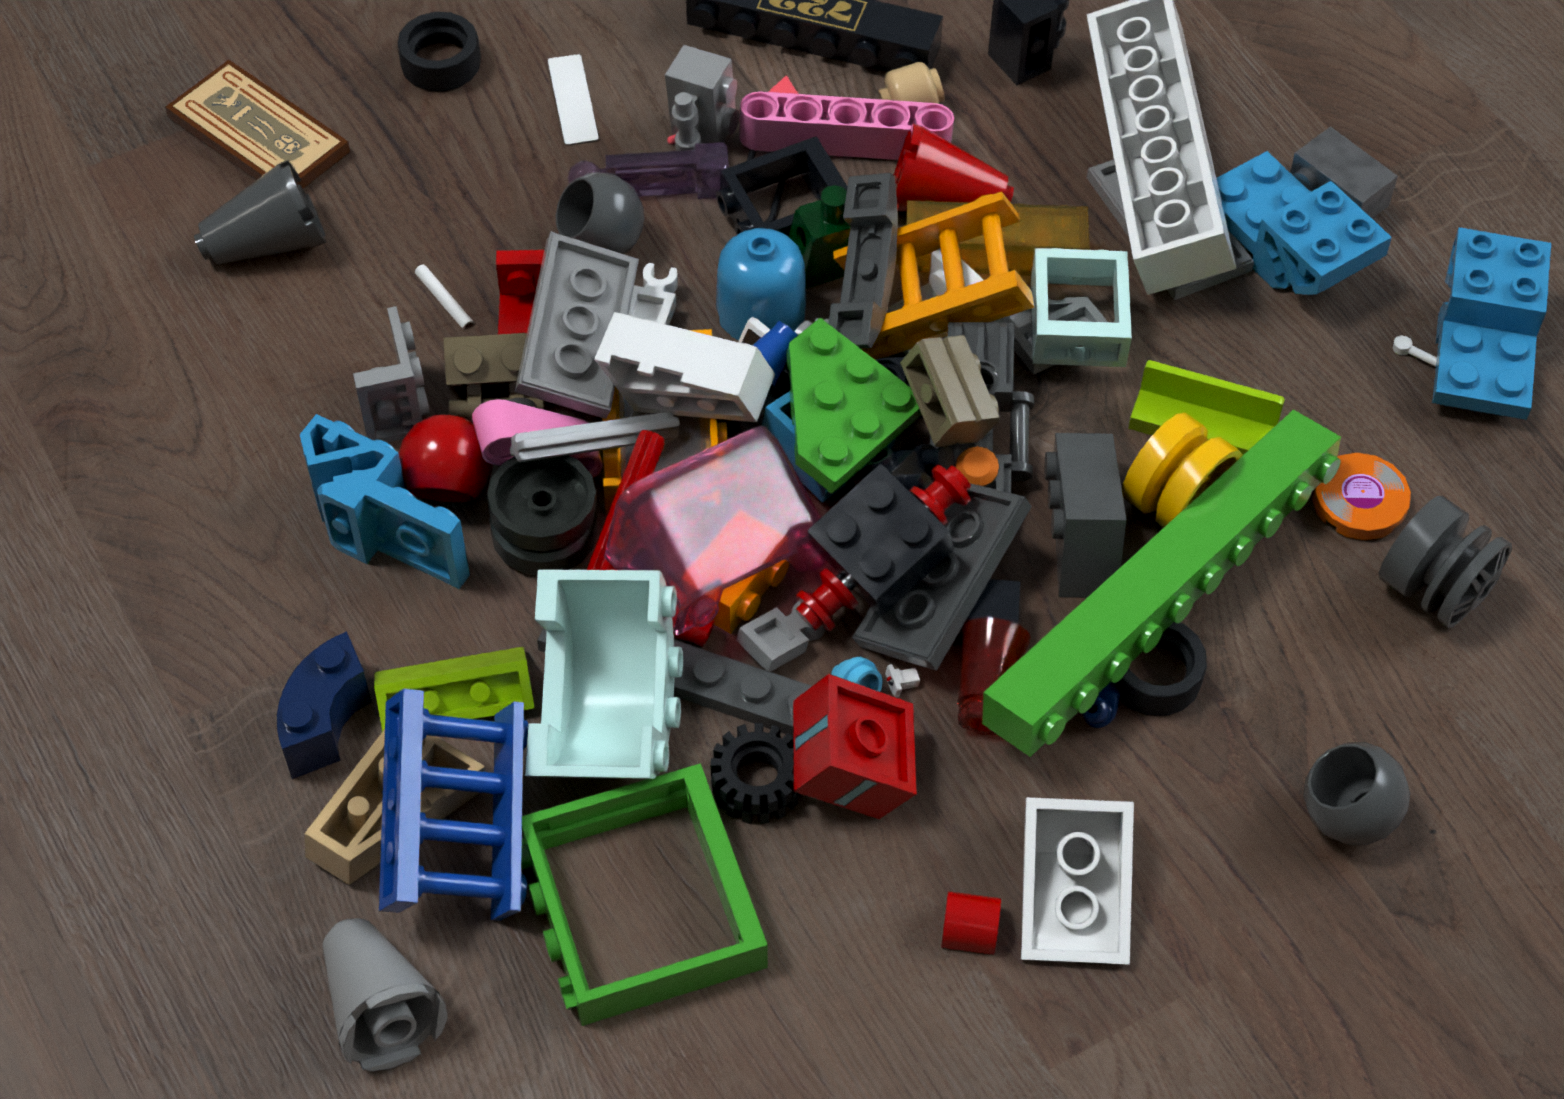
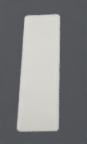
(573, 99)

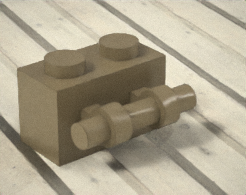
(483, 362)

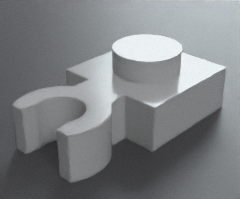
(777, 638)

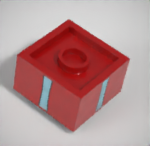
(854, 747)

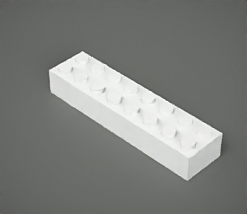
(1159, 145)

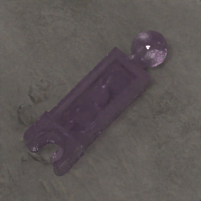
(665, 171)

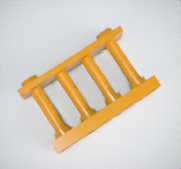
(983, 301)

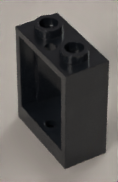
(800, 158)

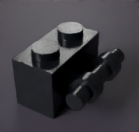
(1025, 36)

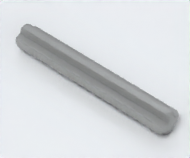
(591, 436)

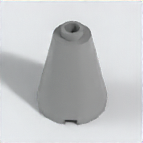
(378, 998)

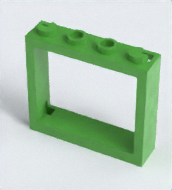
(617, 809)

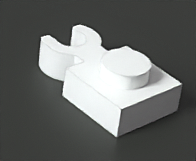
(657, 297)

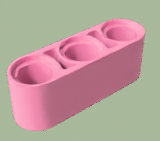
(501, 419)

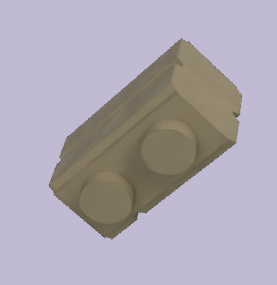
(950, 390)

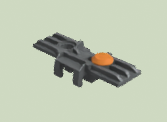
(976, 461)

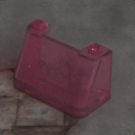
(715, 522)

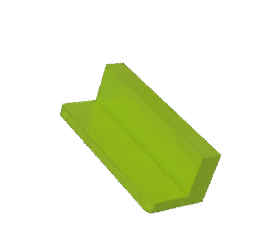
(1225, 408)
(463, 685)

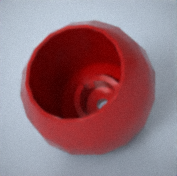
(444, 460)

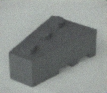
(1086, 511)

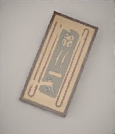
(255, 125)

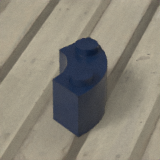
(318, 703)

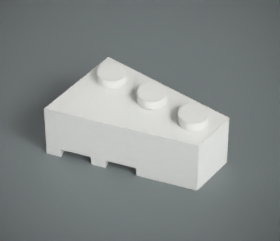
(683, 370)

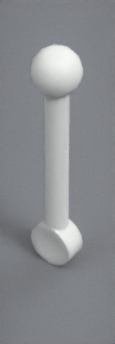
(1403, 346)

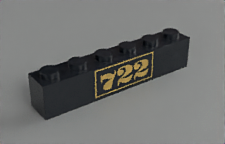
(844, 30)

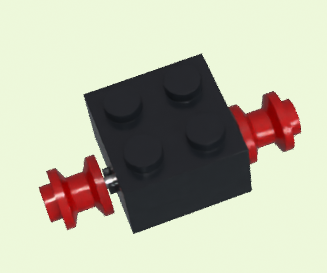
(881, 542)

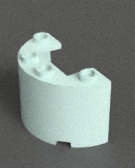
(605, 675)

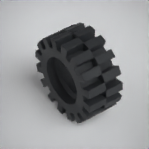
(748, 798)

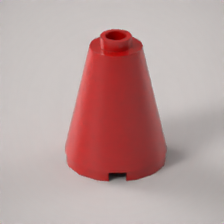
(942, 172)

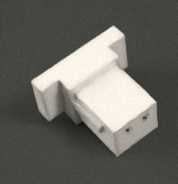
(901, 679)

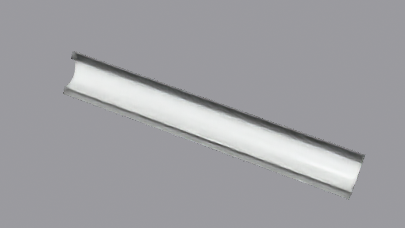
(443, 296)

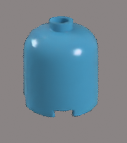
(762, 279)

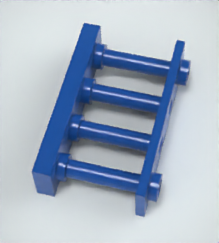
(406, 827)

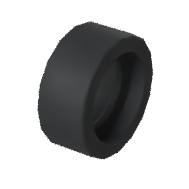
(439, 28)
(1169, 699)

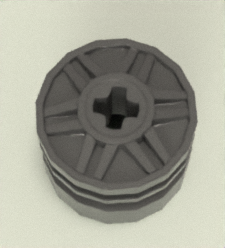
(1454, 568)

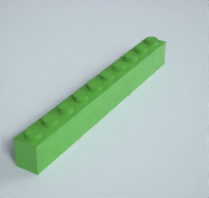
(1159, 584)

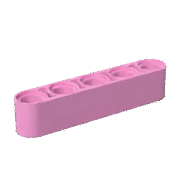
(841, 123)

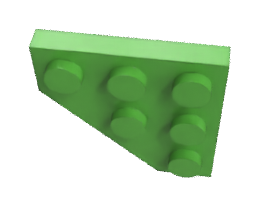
(842, 405)

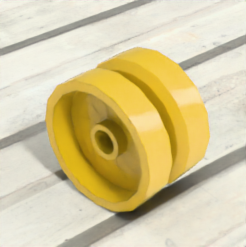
(1176, 467)

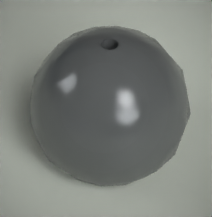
(601, 212)
(1356, 793)

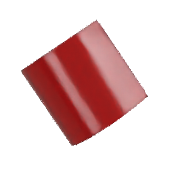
(971, 923)

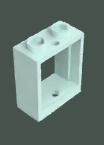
(1056, 340)

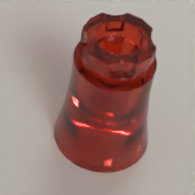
(988, 651)

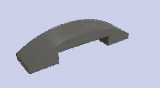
(869, 259)

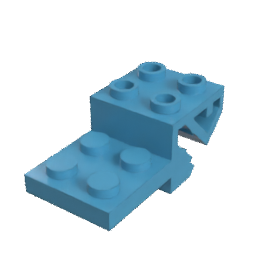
(1298, 233)
(1491, 323)
(370, 510)

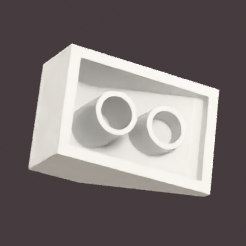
(1077, 880)

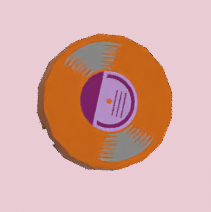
(1363, 497)

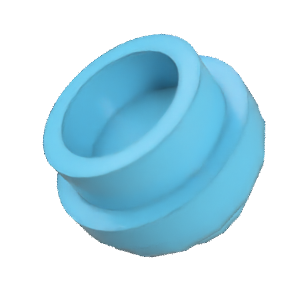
(860, 672)

